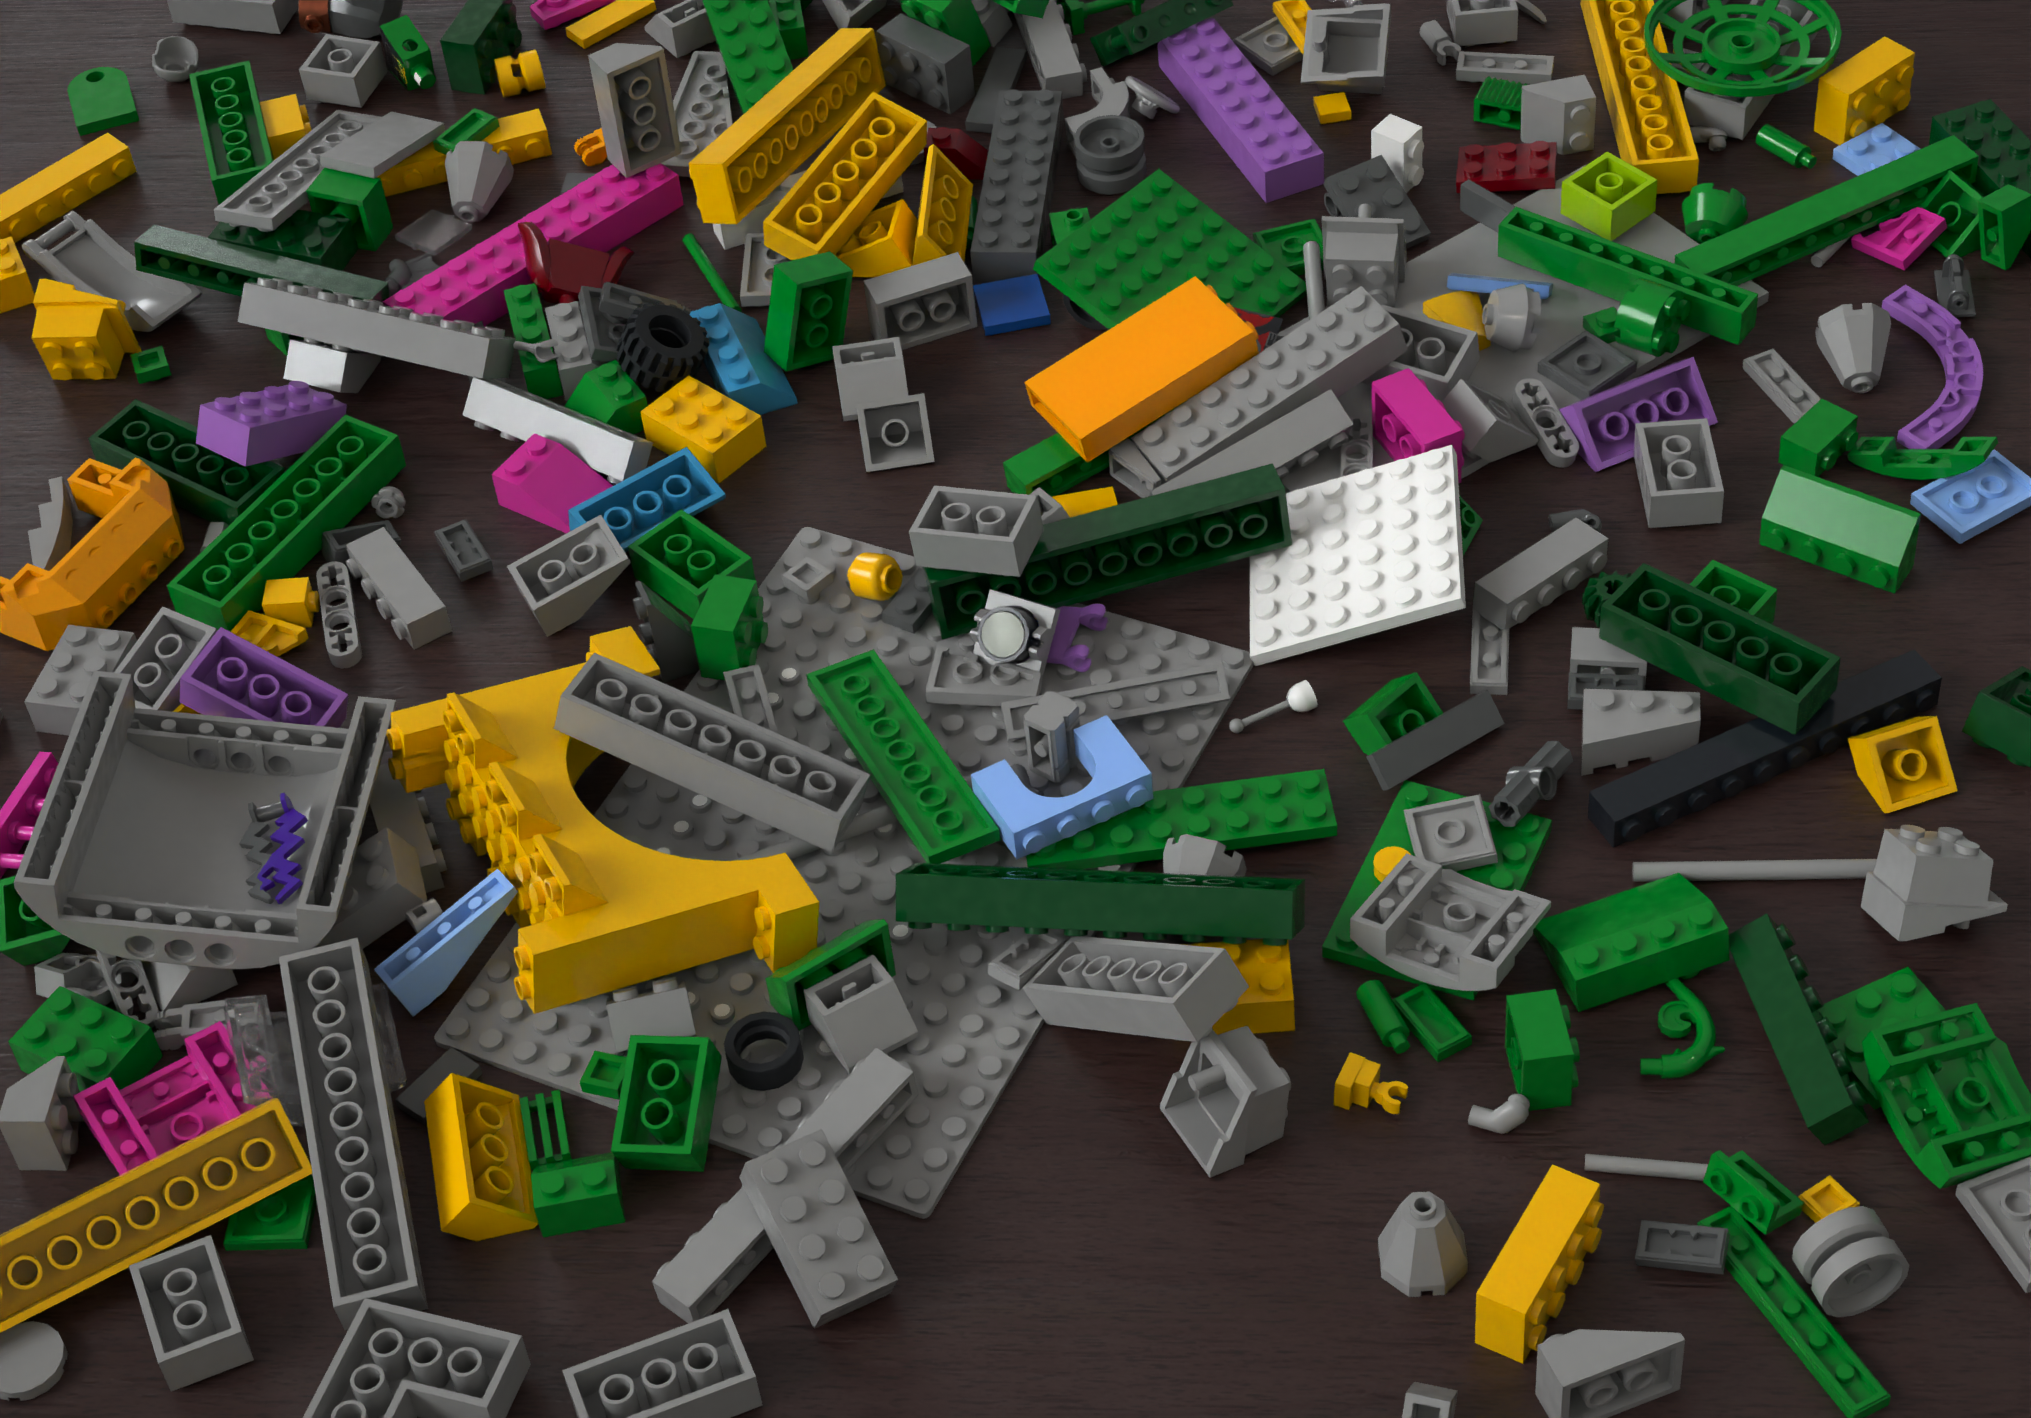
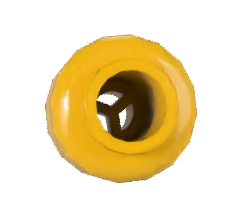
(874, 576)

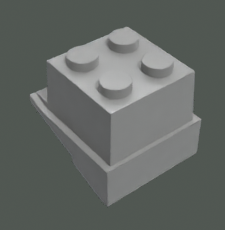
(1347, 48)
(1363, 254)
(1929, 883)
(1227, 1099)

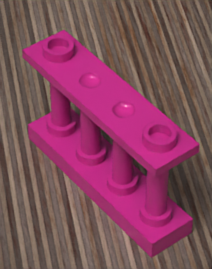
(23, 808)

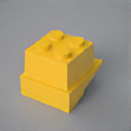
(80, 332)

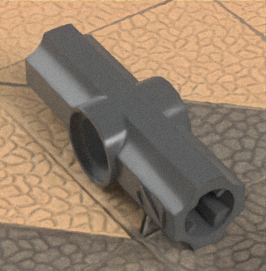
(1531, 783)

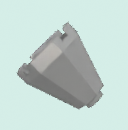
(476, 178)
(1855, 344)
(1201, 857)
(1422, 1247)

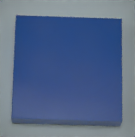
(1011, 304)

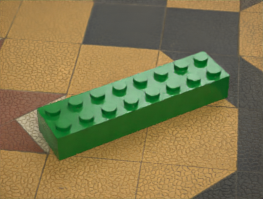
(287, 523)

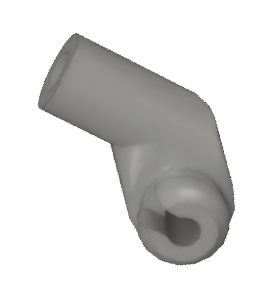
(1502, 1119)

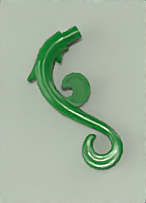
(1672, 1025)

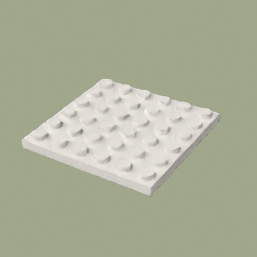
(1361, 558)

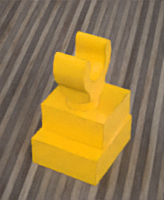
(1360, 1083)

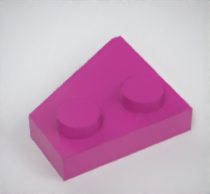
(1902, 238)

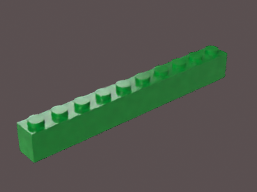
(1830, 214)

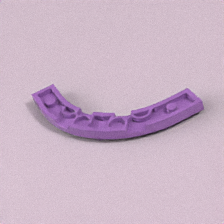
(1960, 362)

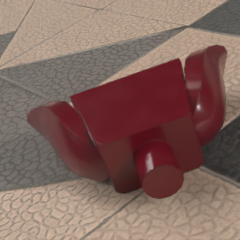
(565, 267)

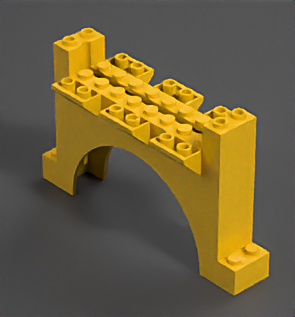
(594, 900)

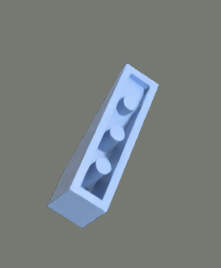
(439, 951)

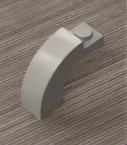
(1111, 100)

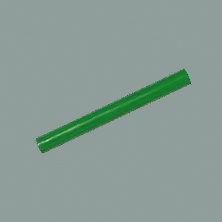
(710, 272)

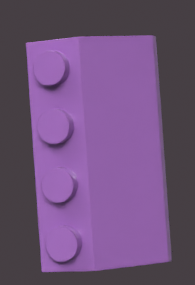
(1608, 419)

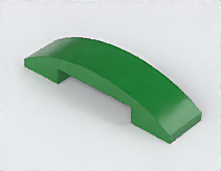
(1883, 457)

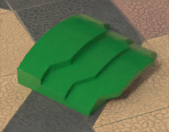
(1950, 1094)

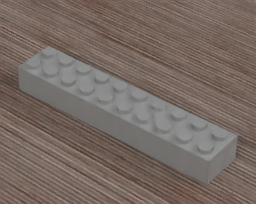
(351, 1130)

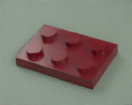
(1508, 166)

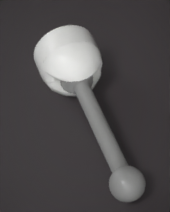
(1299, 698)

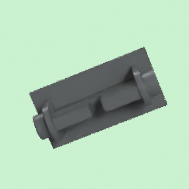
(1954, 287)

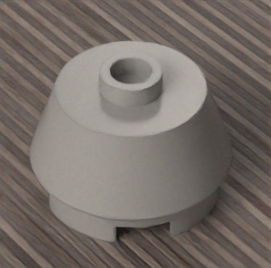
(1511, 317)

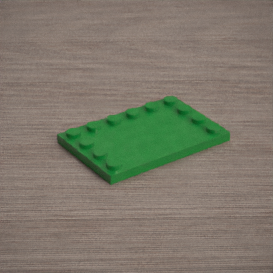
(1517, 856)

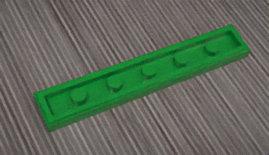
(1798, 1319)

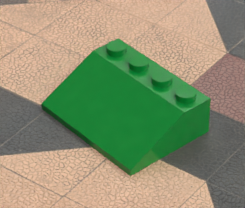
(1633, 940)

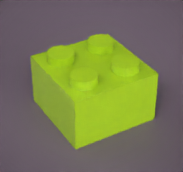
(1608, 196)

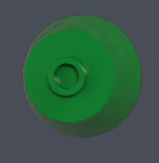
(1712, 212)

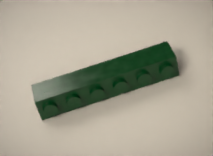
(1797, 1030)

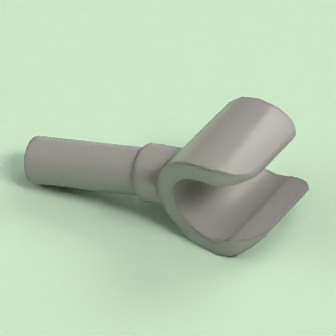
(541, 350)

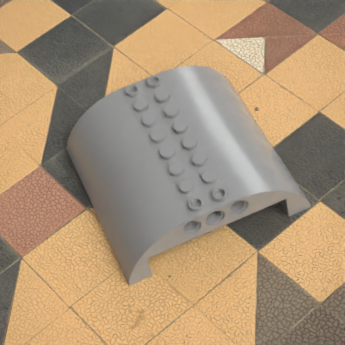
(150, 820)

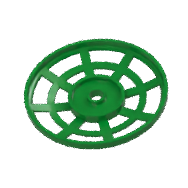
(1758, 51)

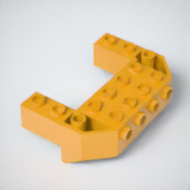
(107, 566)

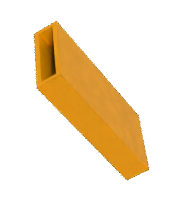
(1142, 368)

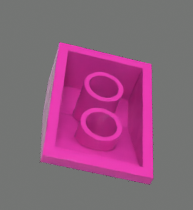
(546, 482)

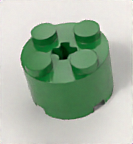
(1651, 318)

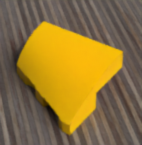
(1461, 310)

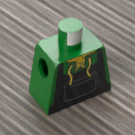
(409, 67)

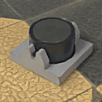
(1014, 633)

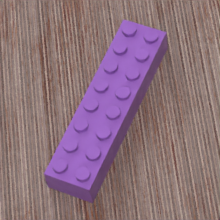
(1241, 111)

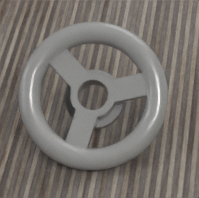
(1149, 98)

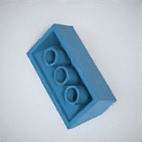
(739, 361)
(651, 497)

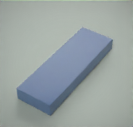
(1488, 284)

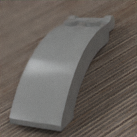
(106, 269)

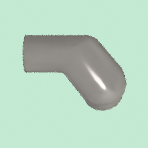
(1715, 137)

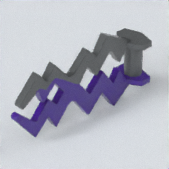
(289, 822)

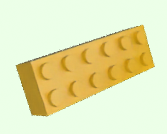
(846, 180)

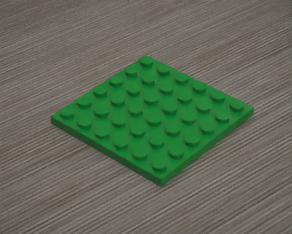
(1154, 244)

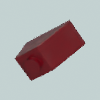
(960, 150)

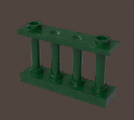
(1153, 27)

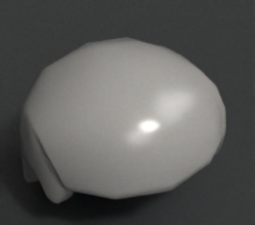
(175, 59)

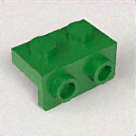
(1751, 1191)

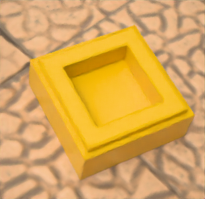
(1332, 108)
(1826, 1198)

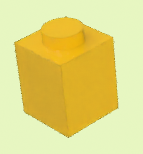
(291, 600)

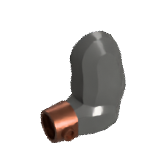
(348, 17)

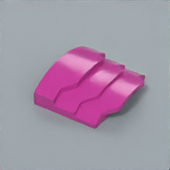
(167, 1104)

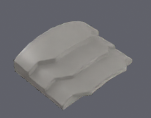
(1445, 926)

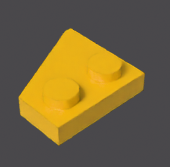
(270, 633)

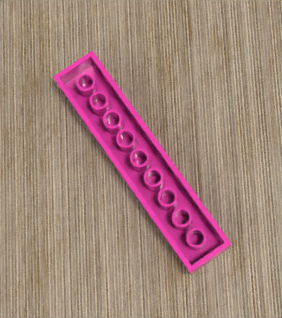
(590, 215)

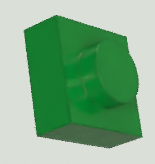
(1602, 324)
(150, 365)
(604, 1075)

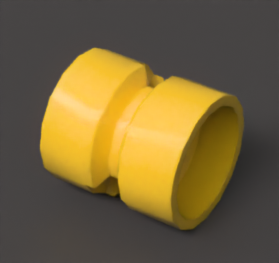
(530, 71)

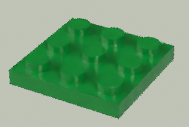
(1873, 1006)

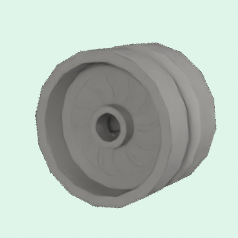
(1850, 1261)

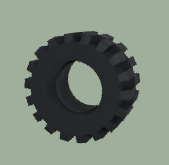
(662, 346)

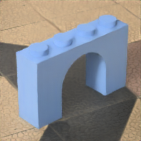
(1035, 821)

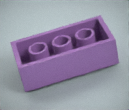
(267, 422)
(251, 683)

